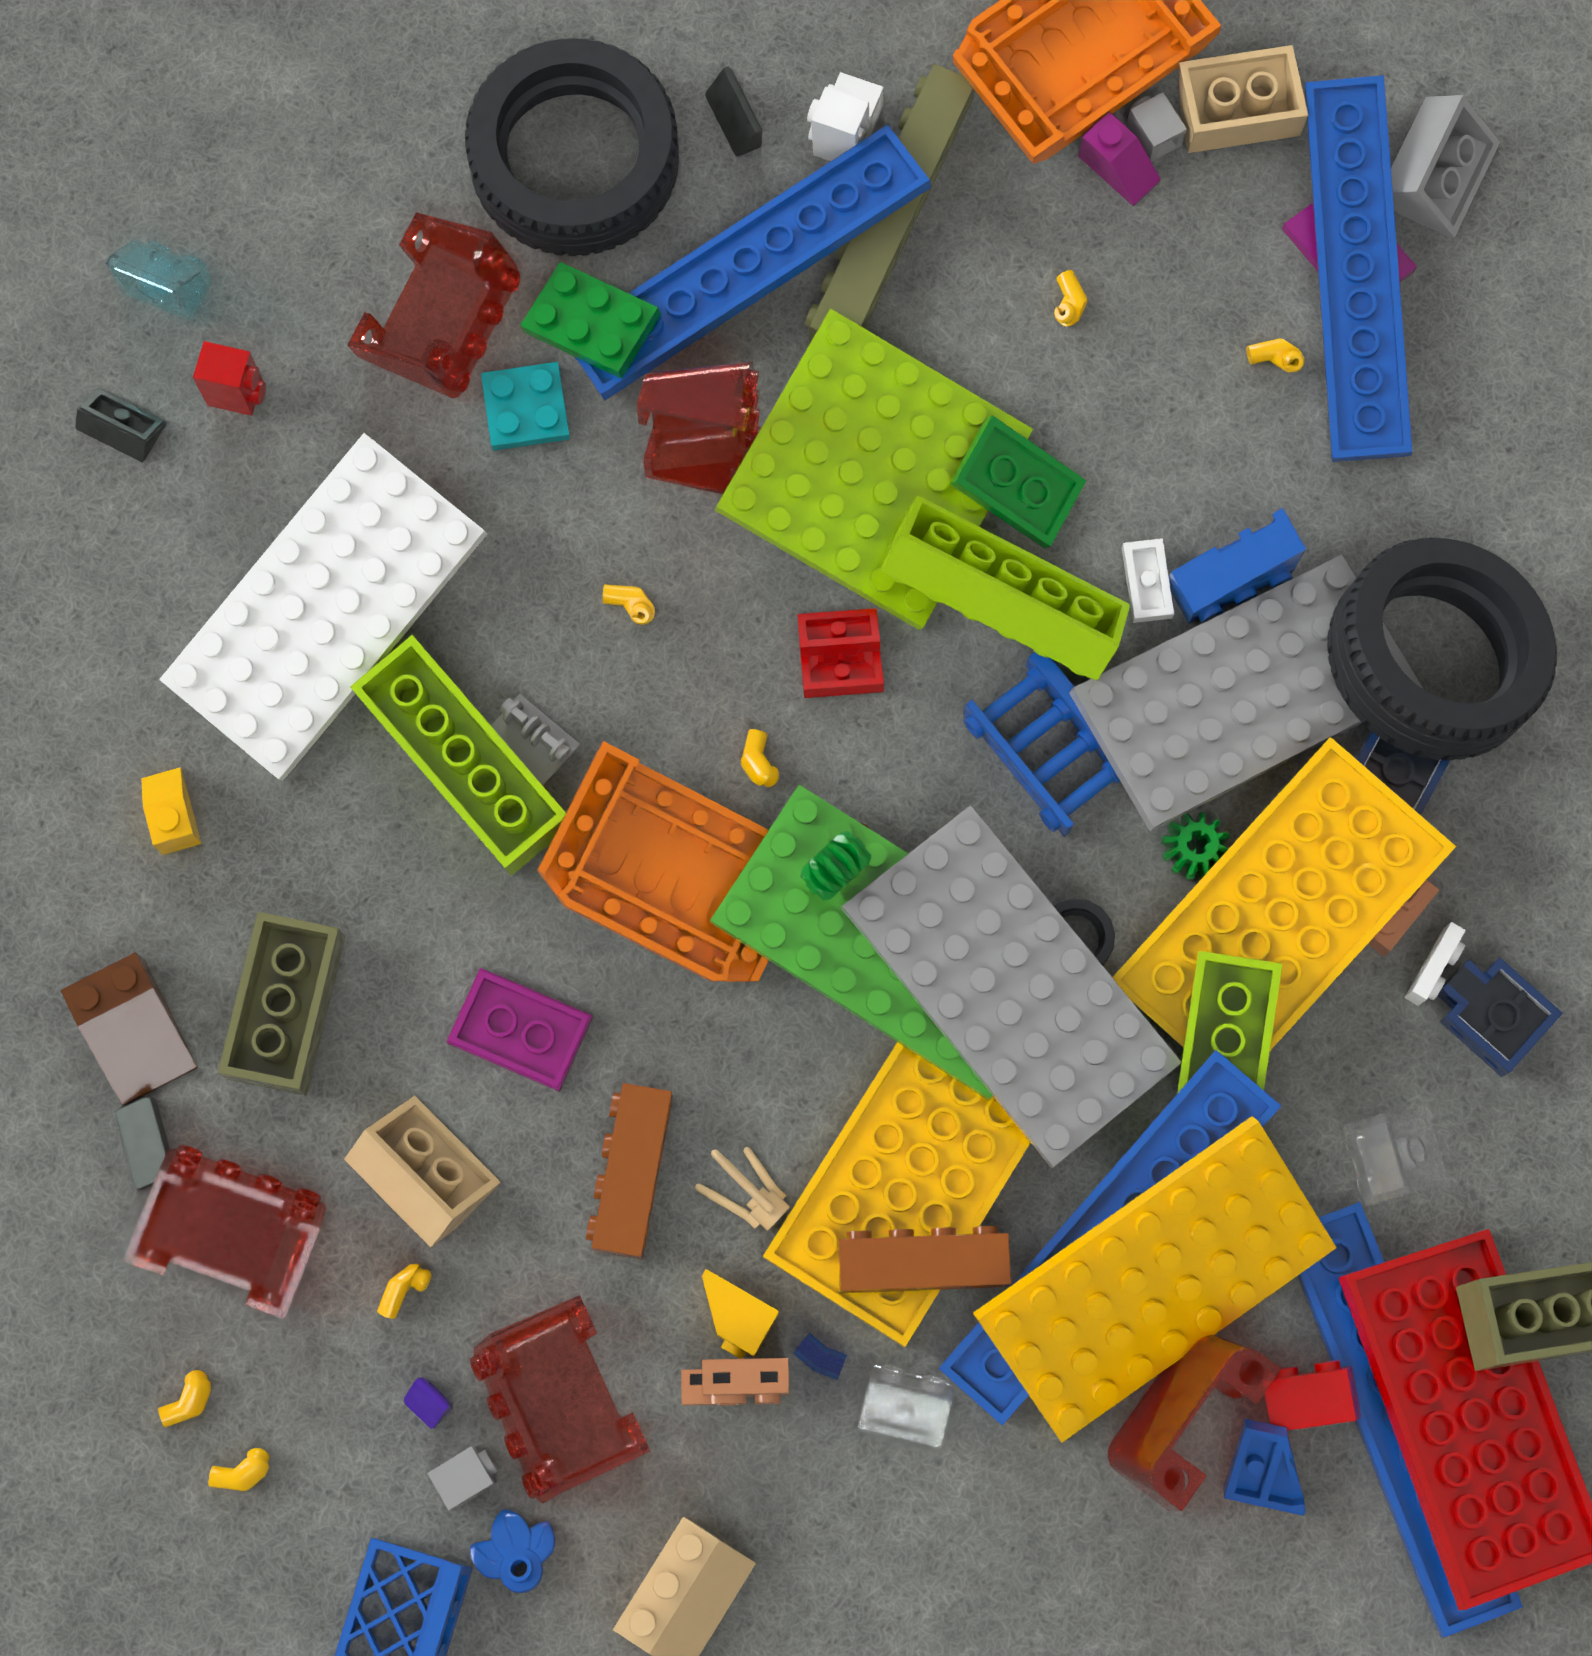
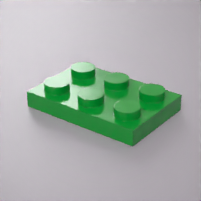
(590, 320)
(1018, 482)

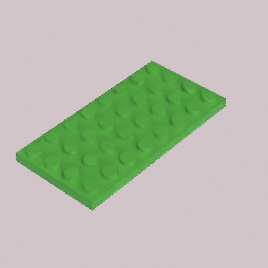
(817, 941)

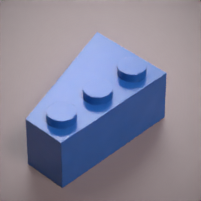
(1237, 569)

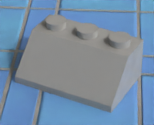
(1442, 163)

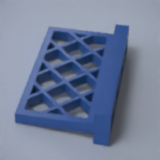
(439, 1616)

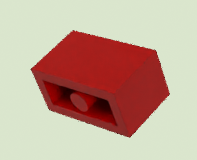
(229, 378)
(1313, 1397)

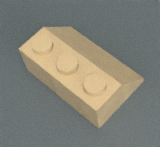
(1241, 99)
(421, 1170)
(684, 1593)

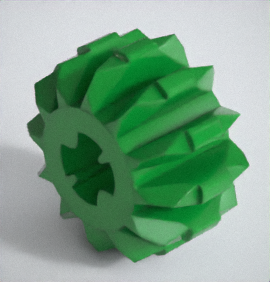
(1181, 837)
(835, 865)

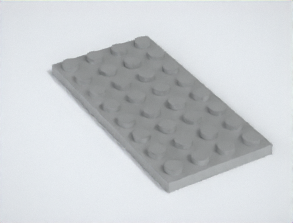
(1225, 698)
(1011, 986)

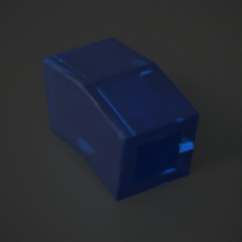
(820, 1358)

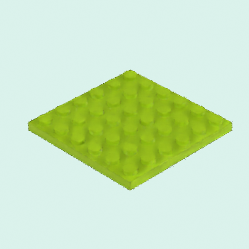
(850, 454)

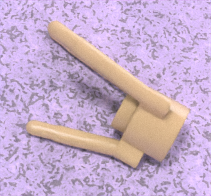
(765, 1205)

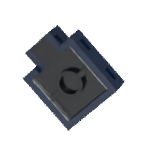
(1404, 773)
(1496, 1013)

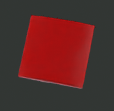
(840, 653)

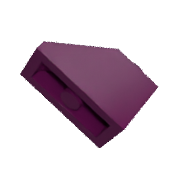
(1119, 159)

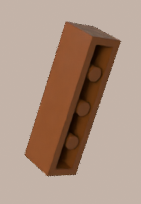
(631, 1171)
(924, 1262)

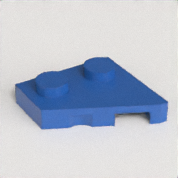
(1264, 1469)

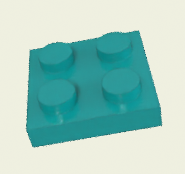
(525, 406)

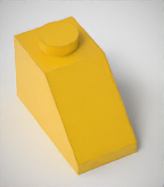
(169, 812)
(737, 1316)

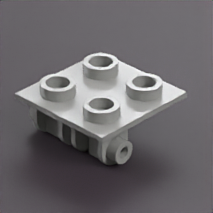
(534, 737)

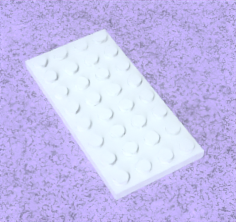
(323, 606)

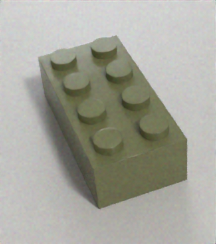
(281, 1003)
(1528, 1316)

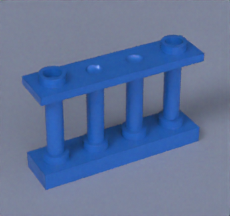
(1042, 675)

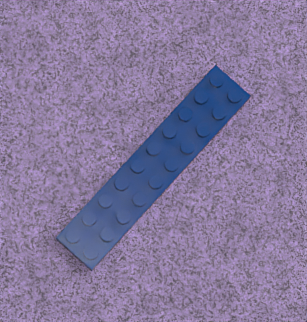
(770, 249)
(1358, 269)
(1198, 1116)
(1331, 1312)

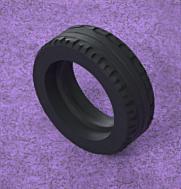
(559, 70)
(1485, 591)

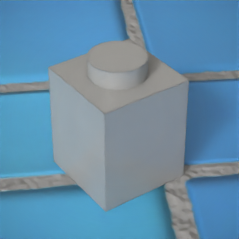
(1156, 125)
(463, 1477)

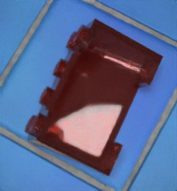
(445, 307)
(699, 423)
(228, 1227)
(555, 1401)
(1144, 1443)

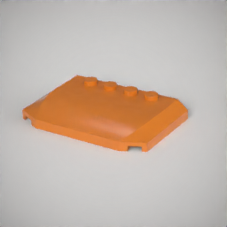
(1067, 63)
(654, 865)

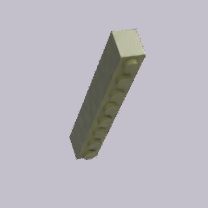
(872, 255)

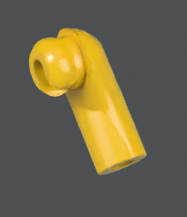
(1074, 299)
(1278, 352)
(633, 600)
(755, 763)
(399, 1285)
(192, 1400)
(244, 1475)

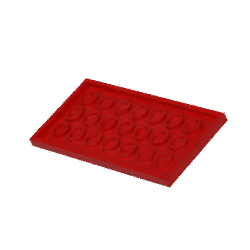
(1475, 1443)

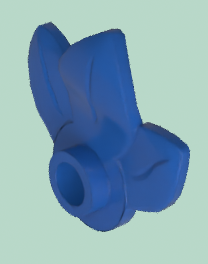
(514, 1544)

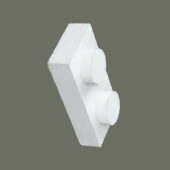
(1147, 580)
(1445, 950)

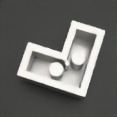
(844, 115)

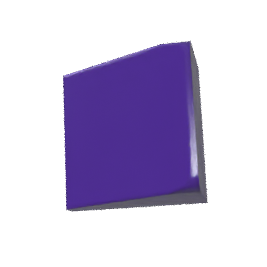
(427, 1402)

